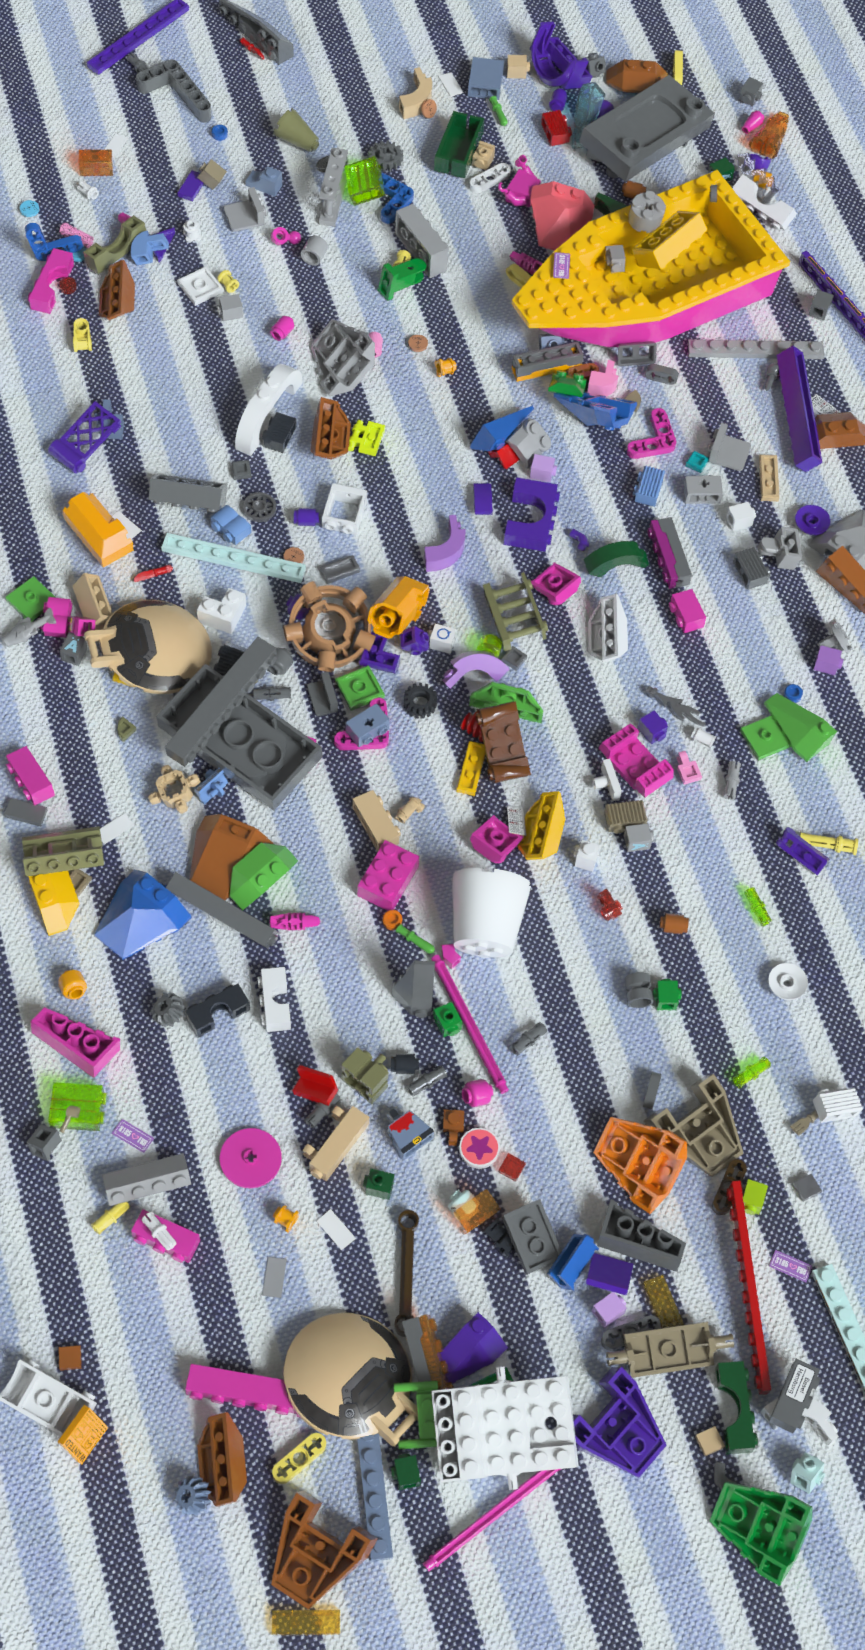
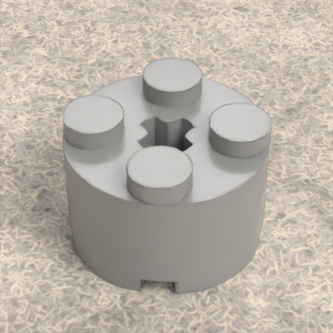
(646, 212)

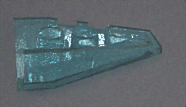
(586, 110)

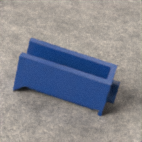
(572, 1261)

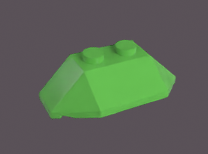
(500, 693)
(259, 872)

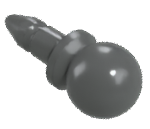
(771, 375)

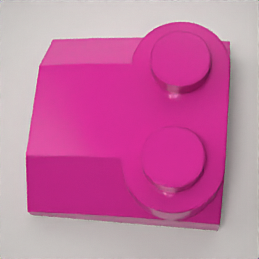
(557, 583)
(494, 840)

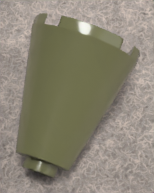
(296, 131)

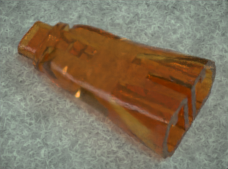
(770, 136)

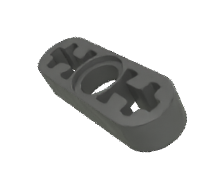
(614, 1332)

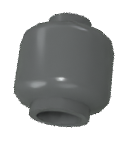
(283, 662)

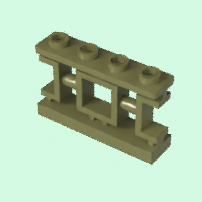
(62, 851)

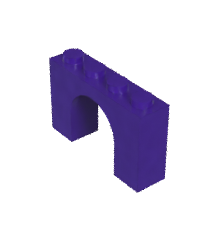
(533, 535)

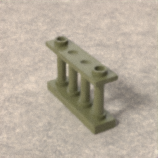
(502, 623)

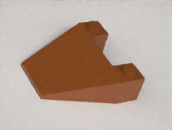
(311, 1559)

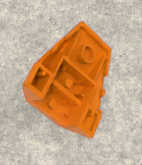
(642, 1160)

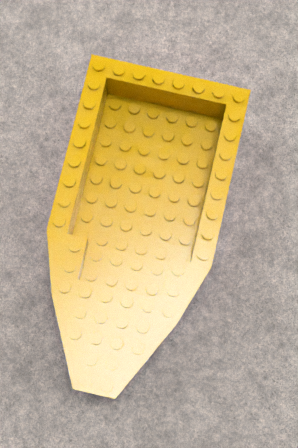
(713, 277)

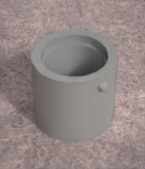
(314, 250)

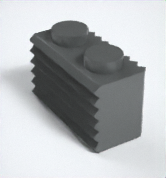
(751, 568)

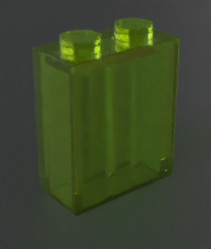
(364, 180)
(86, 1097)

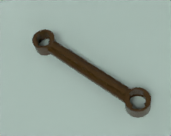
(406, 1270)

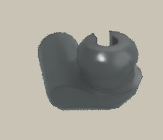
(719, 1475)

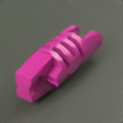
(525, 262)
(293, 921)

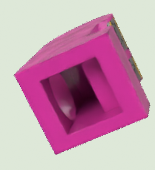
(79, 625)

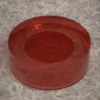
(68, 285)

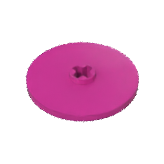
(239, 1169)

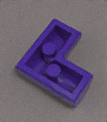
(379, 659)

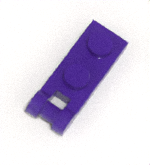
(802, 851)

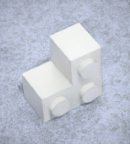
(222, 614)

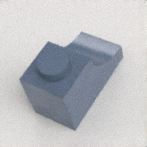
(266, 181)

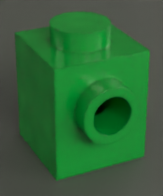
(667, 994)
(447, 1020)

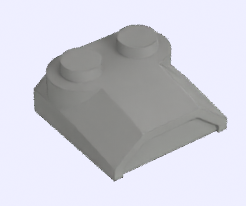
(529, 440)

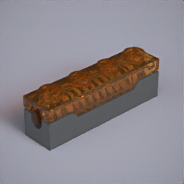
(426, 1350)

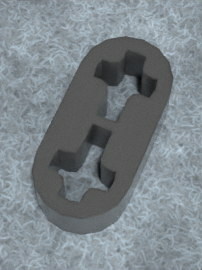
(662, 374)
(652, 1090)

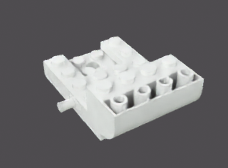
(503, 1428)

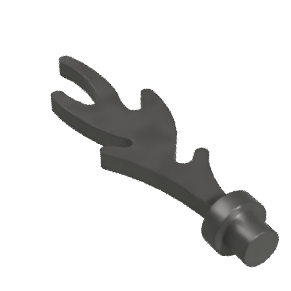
(676, 706)

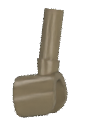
(72, 1111)

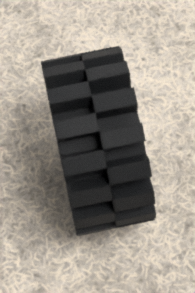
(420, 691)

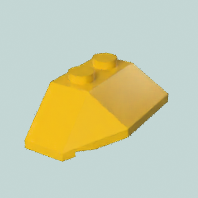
(543, 827)
(55, 900)

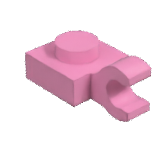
(687, 770)

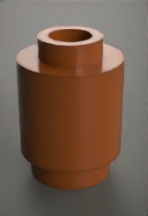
(632, 189)
(674, 923)

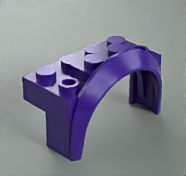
(552, 47)

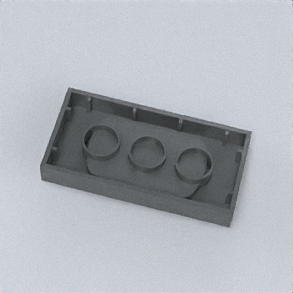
(647, 127)
(251, 746)

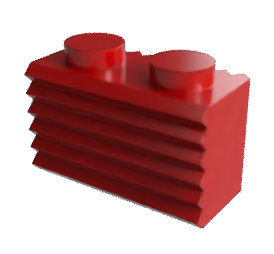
(556, 127)

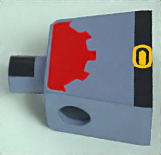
(407, 1132)

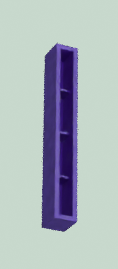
(799, 409)

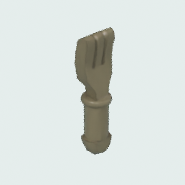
(802, 1124)

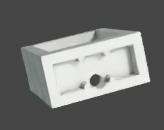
(347, 495)

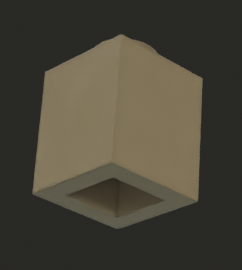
(211, 173)

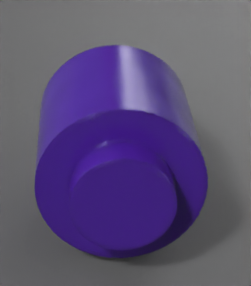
(558, 100)
(306, 517)

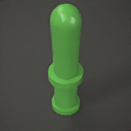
(498, 109)
(410, 935)

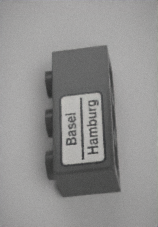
(795, 1396)

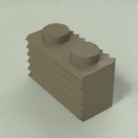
(624, 814)

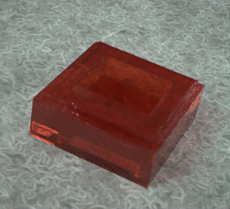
(512, 1167)

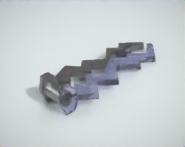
(762, 179)

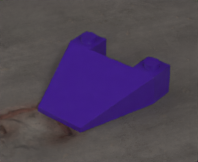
(624, 1430)

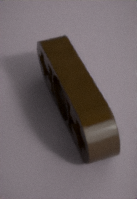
(718, 1197)

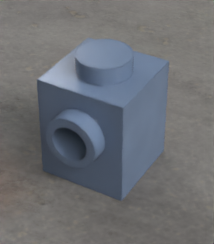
(549, 340)

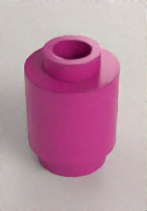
(282, 328)

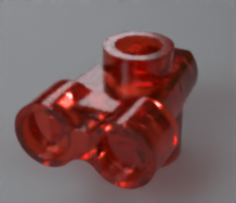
(610, 908)

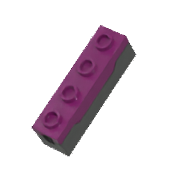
(669, 552)

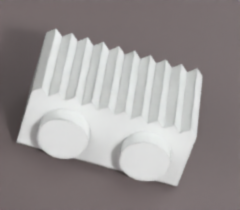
(837, 1104)

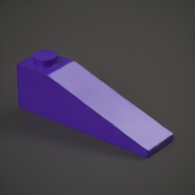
(472, 1348)

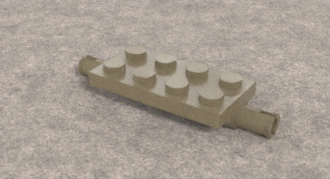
(669, 1349)

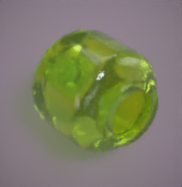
(490, 643)

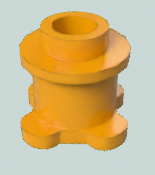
(445, 367)
(285, 1217)

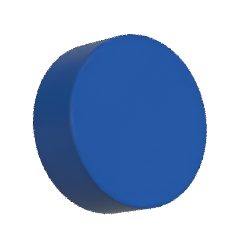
(219, 132)
(793, 693)

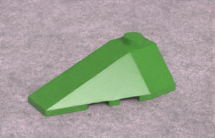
(803, 728)

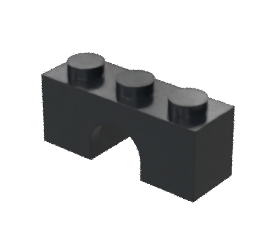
(230, 999)

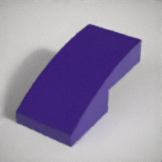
(482, 499)

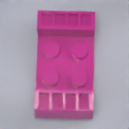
(635, 762)

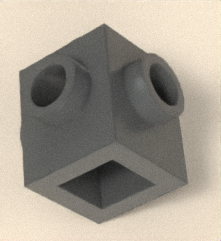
(595, 65)

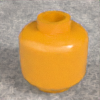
(72, 984)

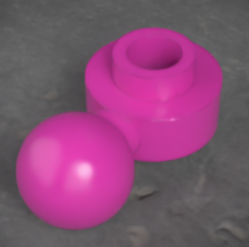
(293, 237)

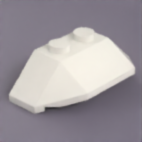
(608, 629)

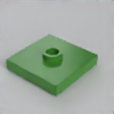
(29, 598)
(359, 687)
(765, 737)

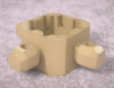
(178, 800)

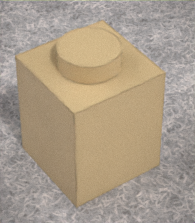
(517, 66)

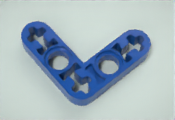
(398, 195)
(43, 249)

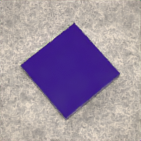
(609, 1274)

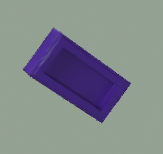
(190, 186)

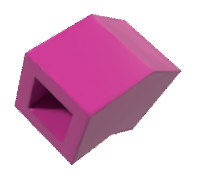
(449, 955)

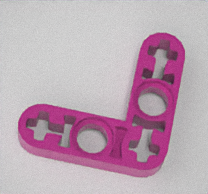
(658, 441)
(375, 742)

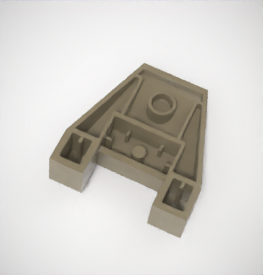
(707, 1128)

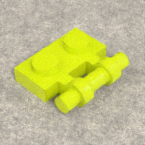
(371, 439)

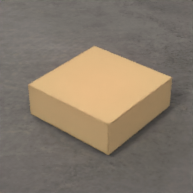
(709, 1441)

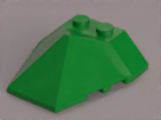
(763, 1526)

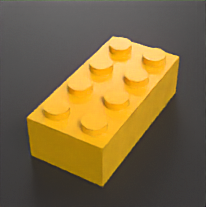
(669, 239)

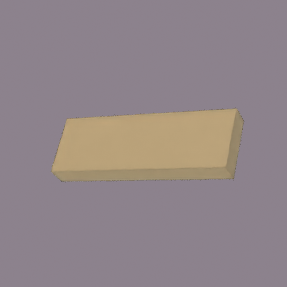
(769, 478)

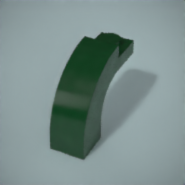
(614, 555)

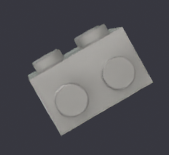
(246, 213)
(728, 450)

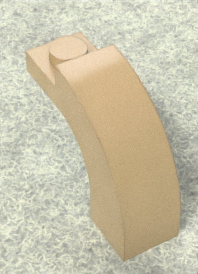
(411, 104)

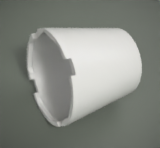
(487, 911)

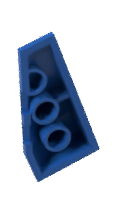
(495, 433)

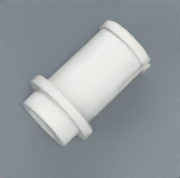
(91, 192)
(703, 736)

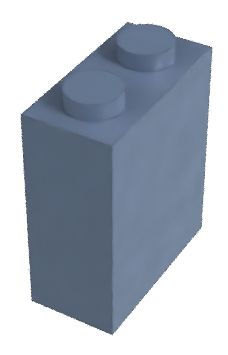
(485, 78)

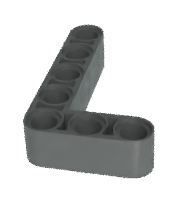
(172, 73)

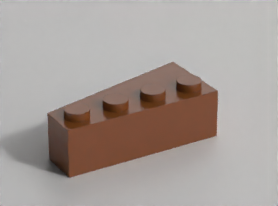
(845, 576)

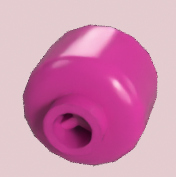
(477, 1093)

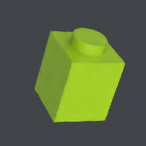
(754, 1196)

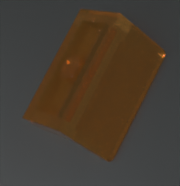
(476, 1211)

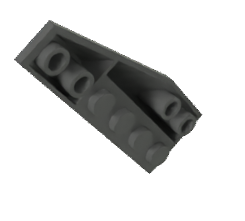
(258, 31)

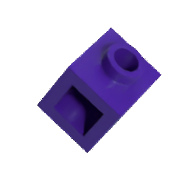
(653, 727)

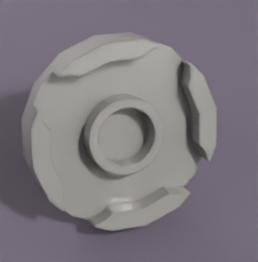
(837, 637)

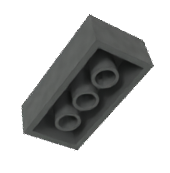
(187, 492)

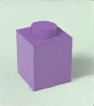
(828, 660)

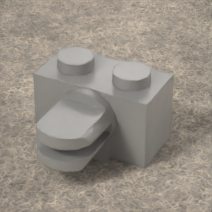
(784, 547)

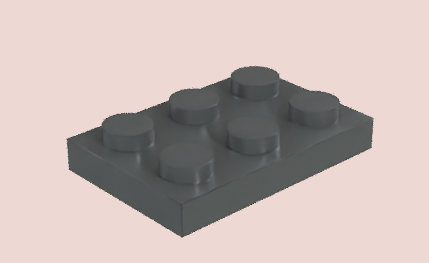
(532, 1236)

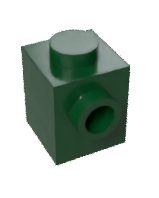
(379, 1184)
(406, 1472)

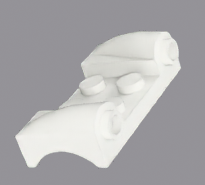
(44, 1397)

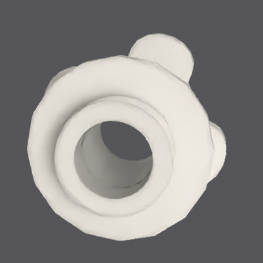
(191, 231)

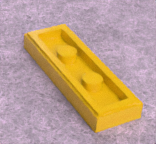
(471, 768)

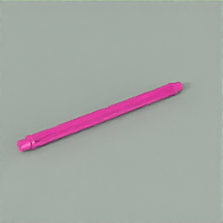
(470, 1024)
(488, 1518)

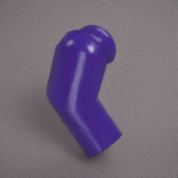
(580, 537)

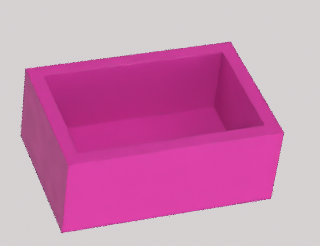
(388, 876)

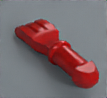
(250, 47)

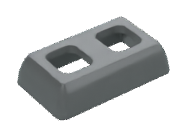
(636, 358)

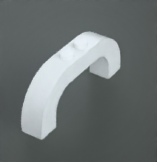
(280, 379)

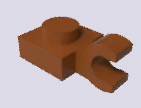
(453, 1123)

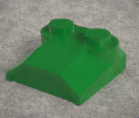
(568, 384)

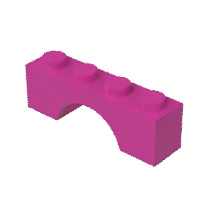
(57, 265)

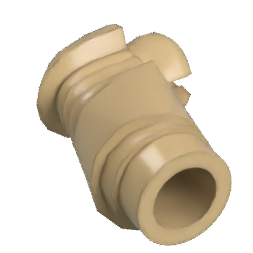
(406, 810)

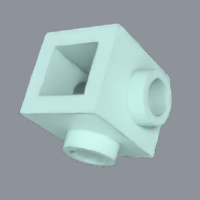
(807, 1472)

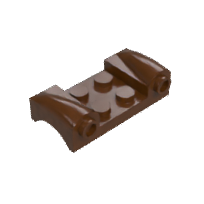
(503, 742)

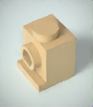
(483, 155)

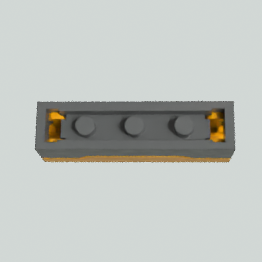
(546, 361)

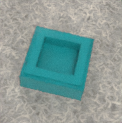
(697, 461)

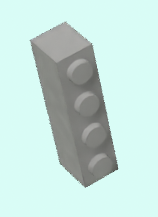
(146, 1179)

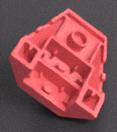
(559, 212)

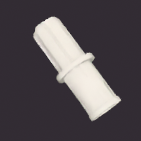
(159, 1231)

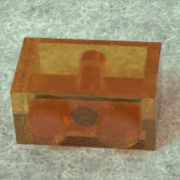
(96, 162)

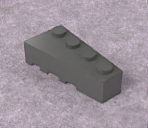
(639, 1239)

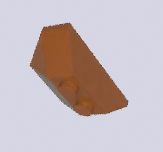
(634, 75)
(117, 292)
(330, 430)
(839, 430)
(222, 1459)

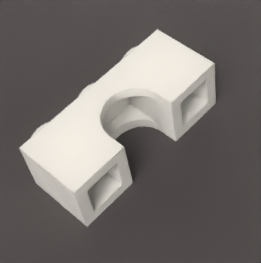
(276, 1015)

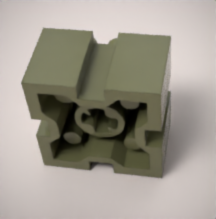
(365, 1075)

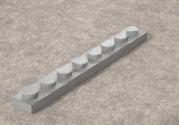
(751, 348)

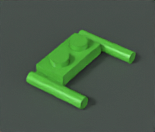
(425, 1413)

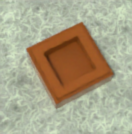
(70, 1358)

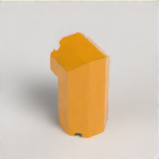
(97, 528)
(398, 606)

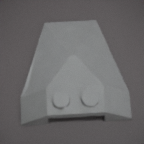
(342, 357)
(846, 533)

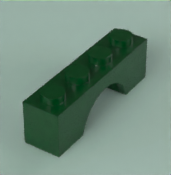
(732, 1380)

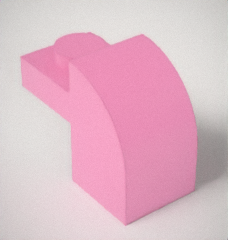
(603, 383)

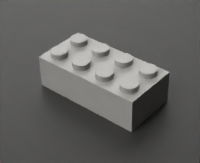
(421, 240)

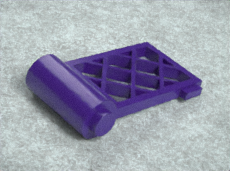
(67, 452)

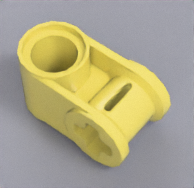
(82, 336)

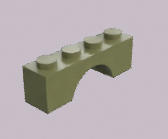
(100, 258)

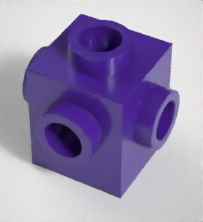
(414, 640)

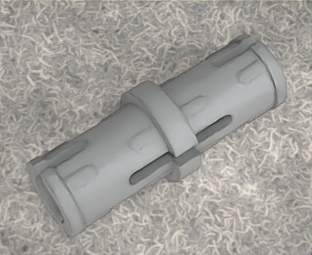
(732, 780)

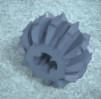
(192, 1495)

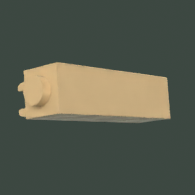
(338, 1144)

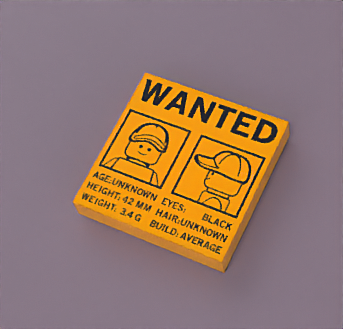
(82, 1434)

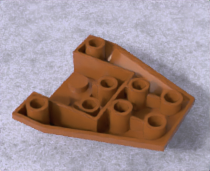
(218, 848)

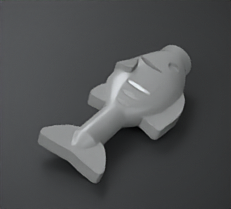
(25, 628)

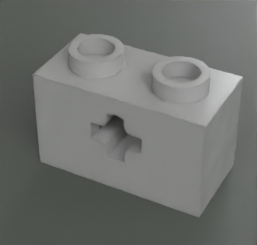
(703, 489)

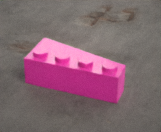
(79, 1044)

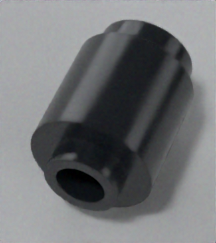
(404, 1063)

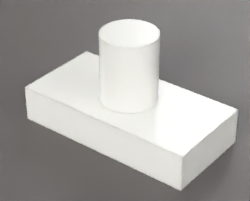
(608, 780)

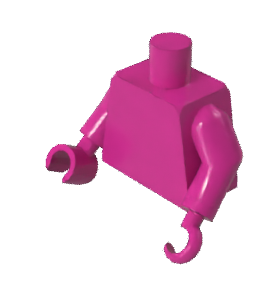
(521, 185)

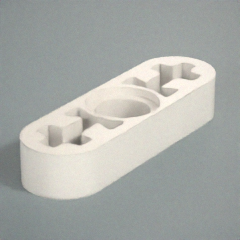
(483, 184)

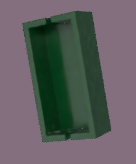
(458, 144)

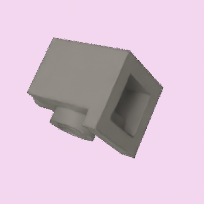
(615, 258)

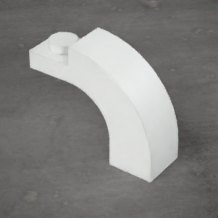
(815, 1416)

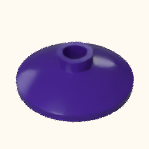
(812, 514)

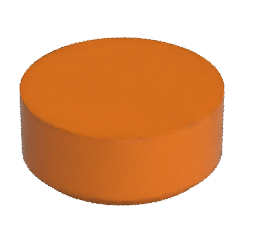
(392, 919)

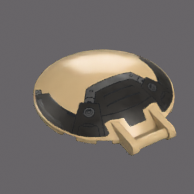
(151, 646)
(345, 1375)

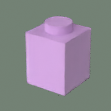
(543, 468)
(609, 1309)

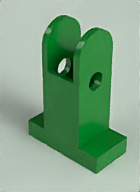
(400, 277)

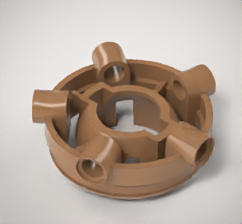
(312, 599)

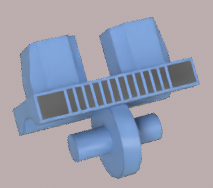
(212, 786)

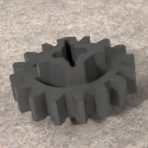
(387, 154)

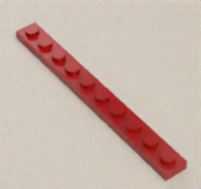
(749, 1295)

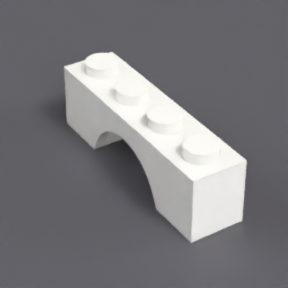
(779, 213)

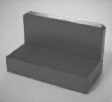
(323, 696)

